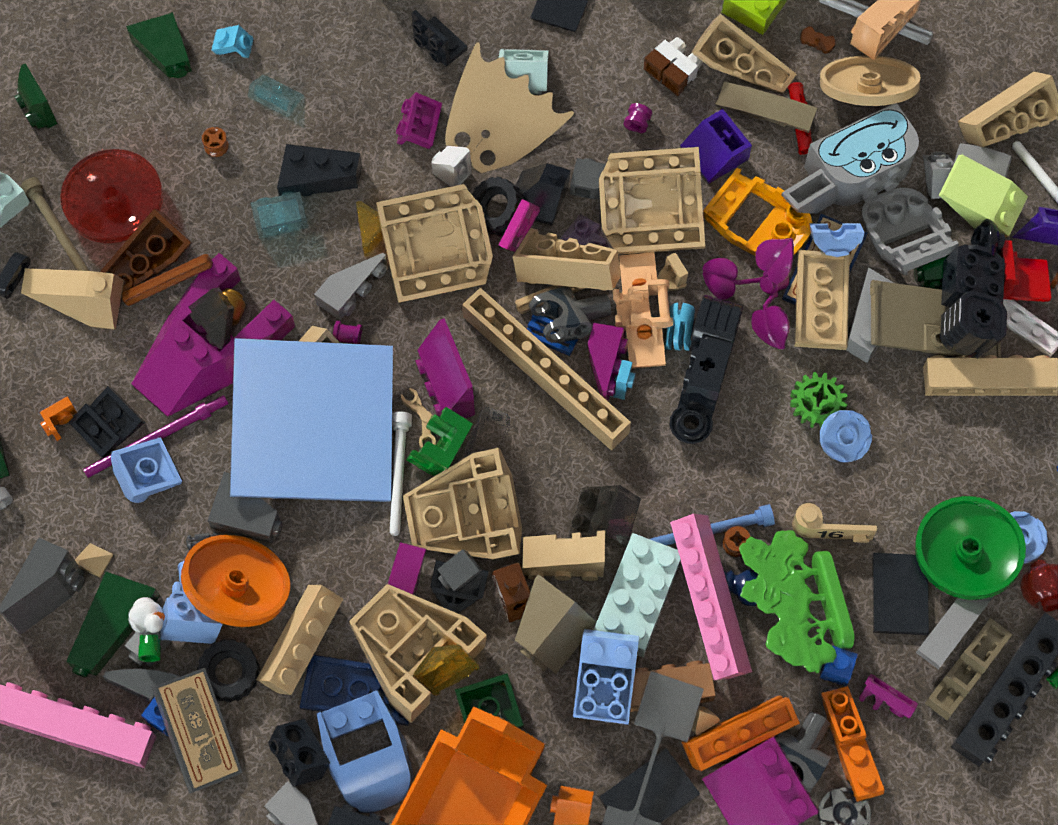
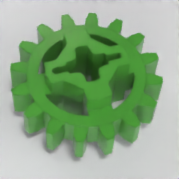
(805, 396)

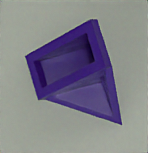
(1041, 227)

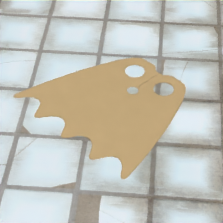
(503, 107)

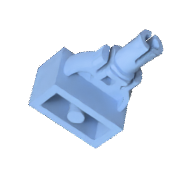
(184, 620)

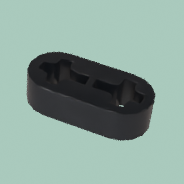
(13, 273)

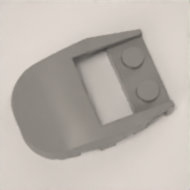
(900, 215)

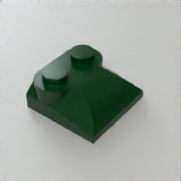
(33, 99)
(493, 697)

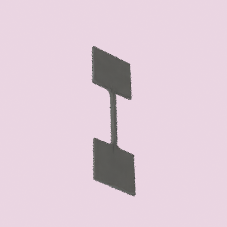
(667, 710)

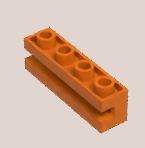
(740, 732)

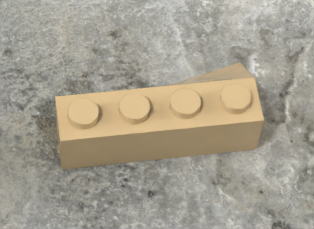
(1014, 111)
(565, 263)

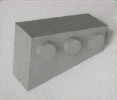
(860, 334)

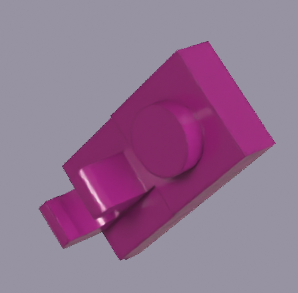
(898, 702)

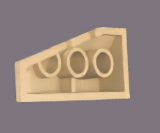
(737, 54)
(78, 294)

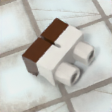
(672, 66)

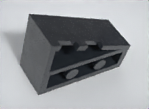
(318, 170)

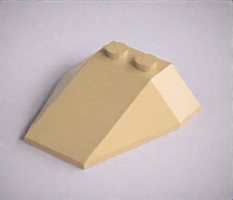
(467, 509)

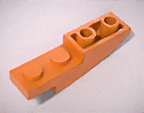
(851, 744)

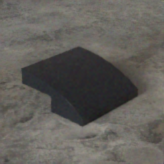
(97, 430)

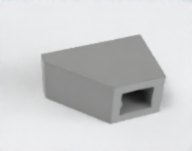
(937, 170)

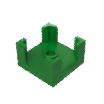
(452, 430)

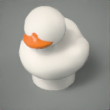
(146, 616)

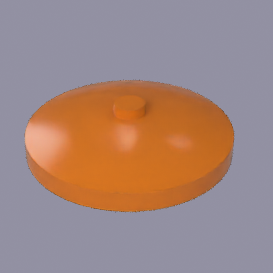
(235, 580)

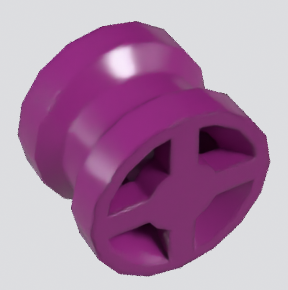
(638, 118)

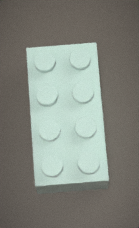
(639, 590)

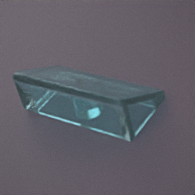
(274, 95)

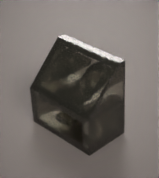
(606, 509)

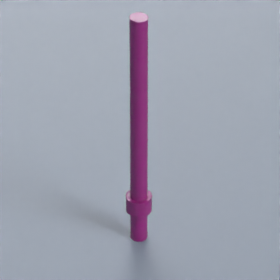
(202, 412)

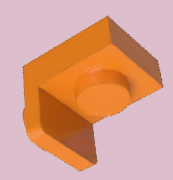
(58, 413)

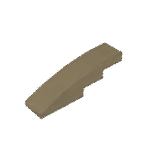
(767, 106)
(968, 669)

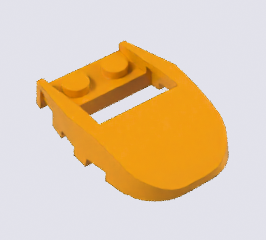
(780, 224)

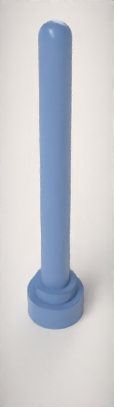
(763, 516)

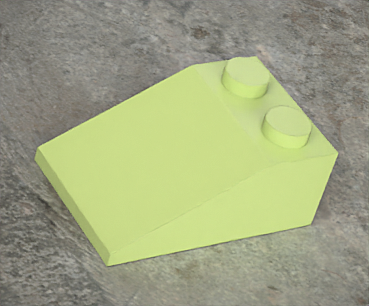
(983, 194)

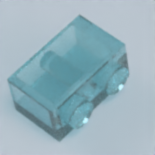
(279, 214)

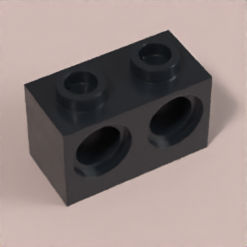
(298, 752)

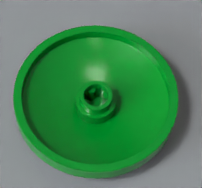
(970, 547)

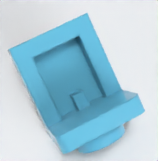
(232, 40)
(624, 379)

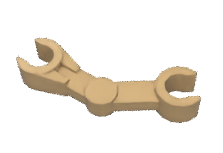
(425, 415)

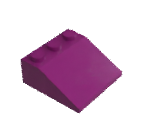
(445, 372)
(761, 788)

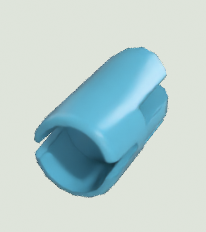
(683, 322)

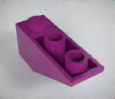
(604, 352)

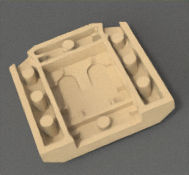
(652, 201)
(435, 242)

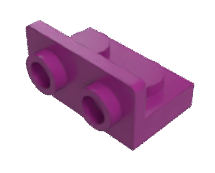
(419, 120)

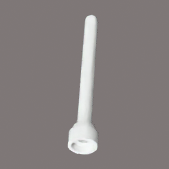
(1035, 168)
(401, 422)

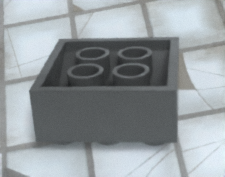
(41, 585)

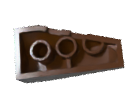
(148, 250)

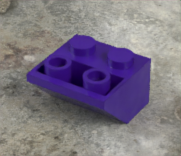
(719, 144)

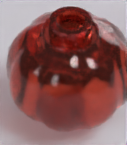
(1041, 585)

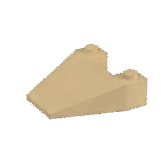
(398, 635)

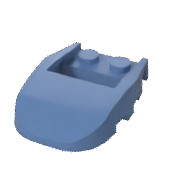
(377, 778)

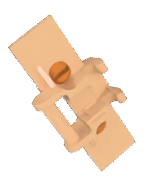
(633, 309)

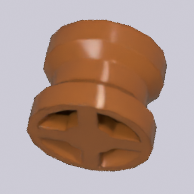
(212, 136)
(732, 546)

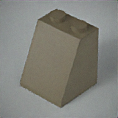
(551, 626)

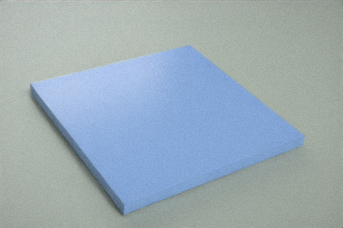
(311, 420)

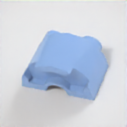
(837, 242)

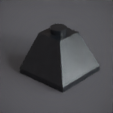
(545, 188)

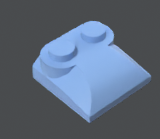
(144, 470)

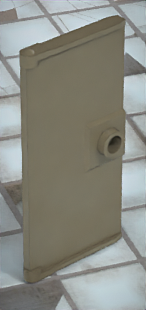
(910, 319)

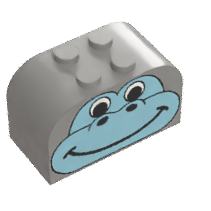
(866, 155)

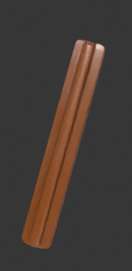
(167, 279)

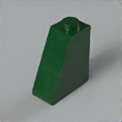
(162, 44)

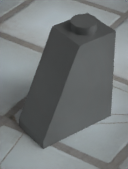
(243, 515)

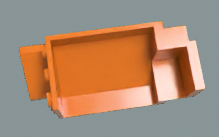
(476, 777)

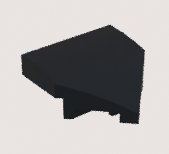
(463, 598)

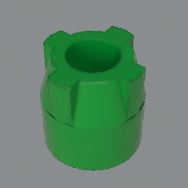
(149, 648)

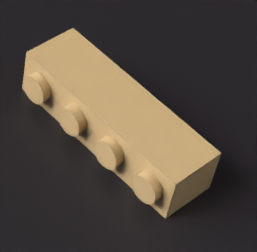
(299, 639)

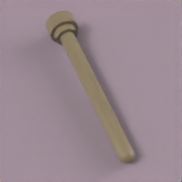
(34, 191)

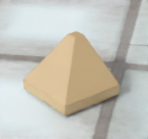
(94, 560)

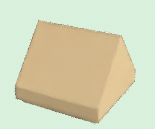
(704, 720)

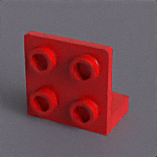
(1024, 277)

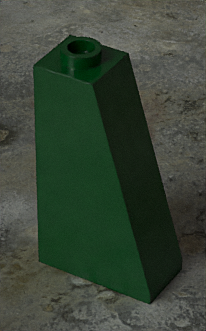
(106, 623)

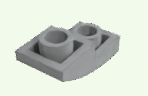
(992, 159)

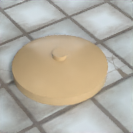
(870, 81)

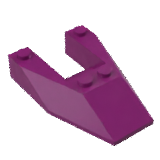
(182, 361)

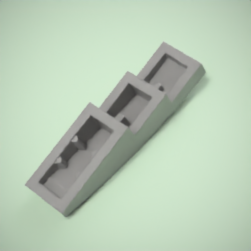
(951, 630)

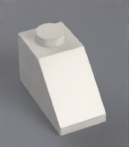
(452, 165)

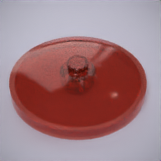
(110, 195)

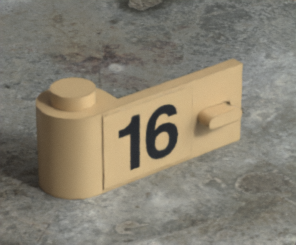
(809, 524)

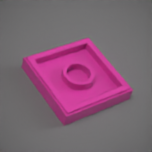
(519, 225)

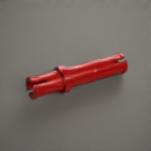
(804, 139)

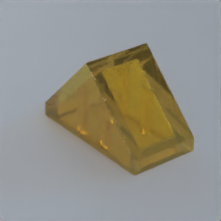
(369, 227)

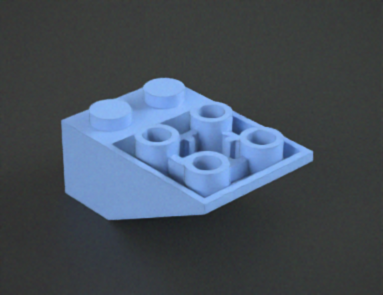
(606, 676)

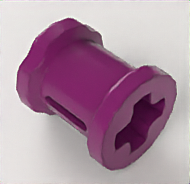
(347, 333)

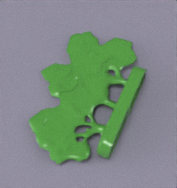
(784, 592)

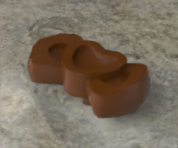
(817, 40)

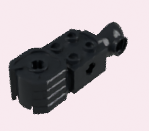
(974, 293)
(711, 349)

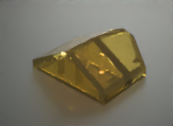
(445, 667)

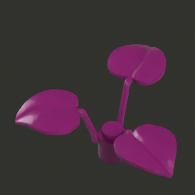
(776, 261)

